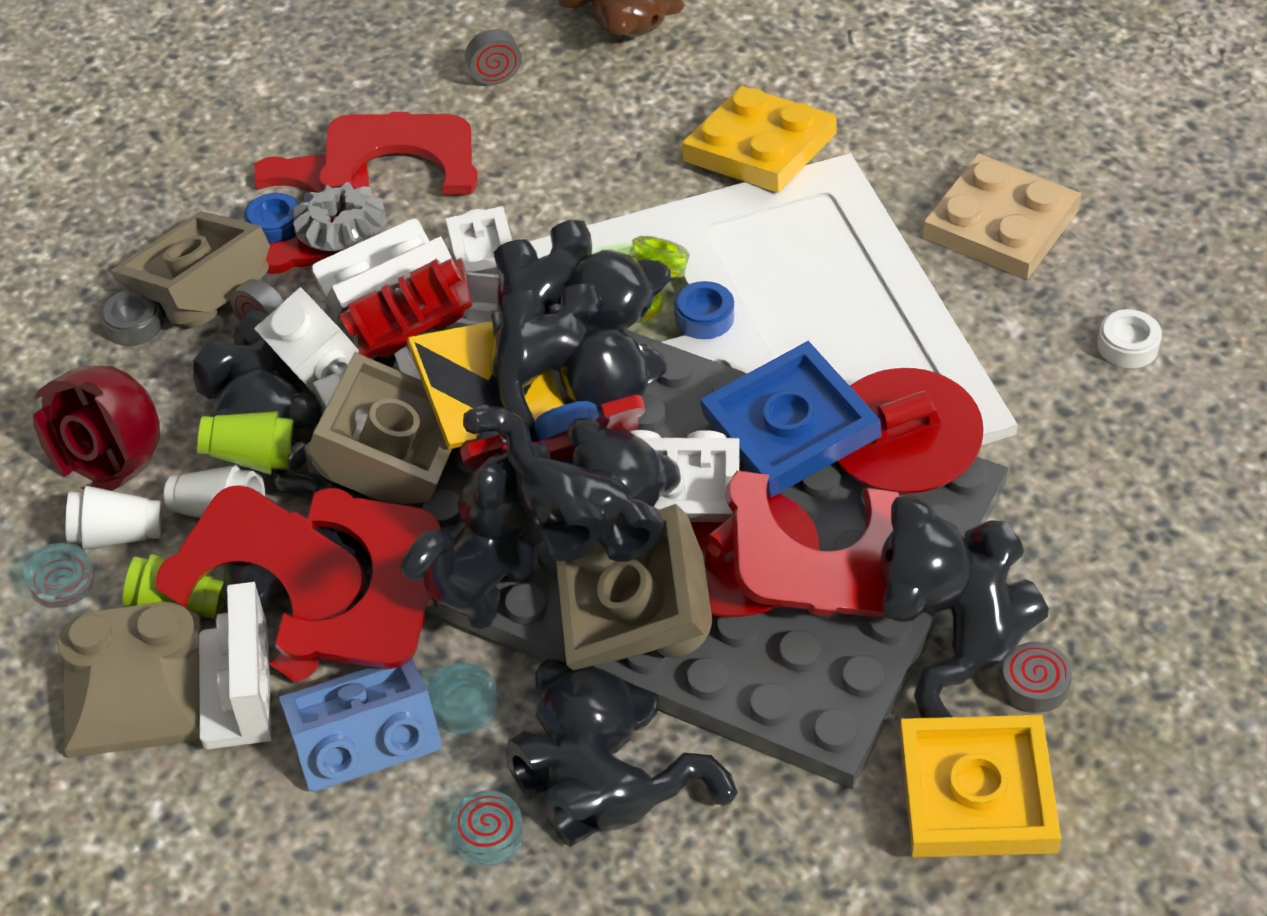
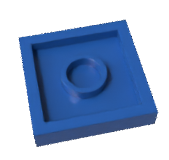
(791, 417)

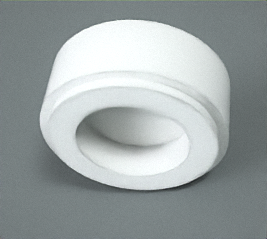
(1129, 338)

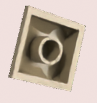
(197, 266)
(380, 436)
(638, 604)
(130, 678)

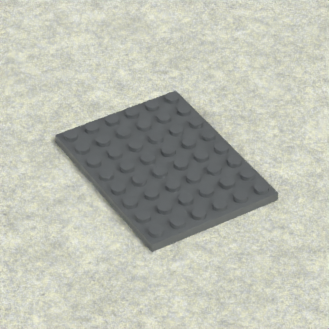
(770, 680)

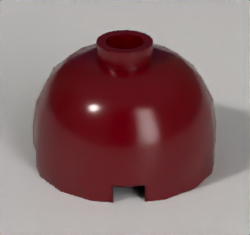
(97, 425)

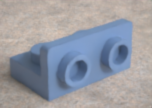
(360, 724)

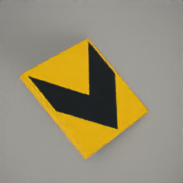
(459, 378)

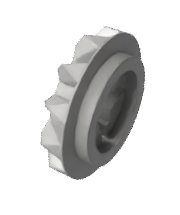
(358, 220)

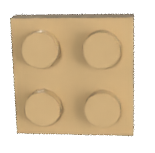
(1002, 216)

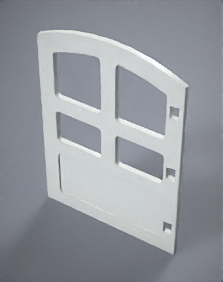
(813, 268)

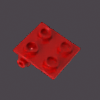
(433, 300)

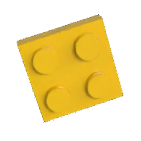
(759, 138)
(979, 786)

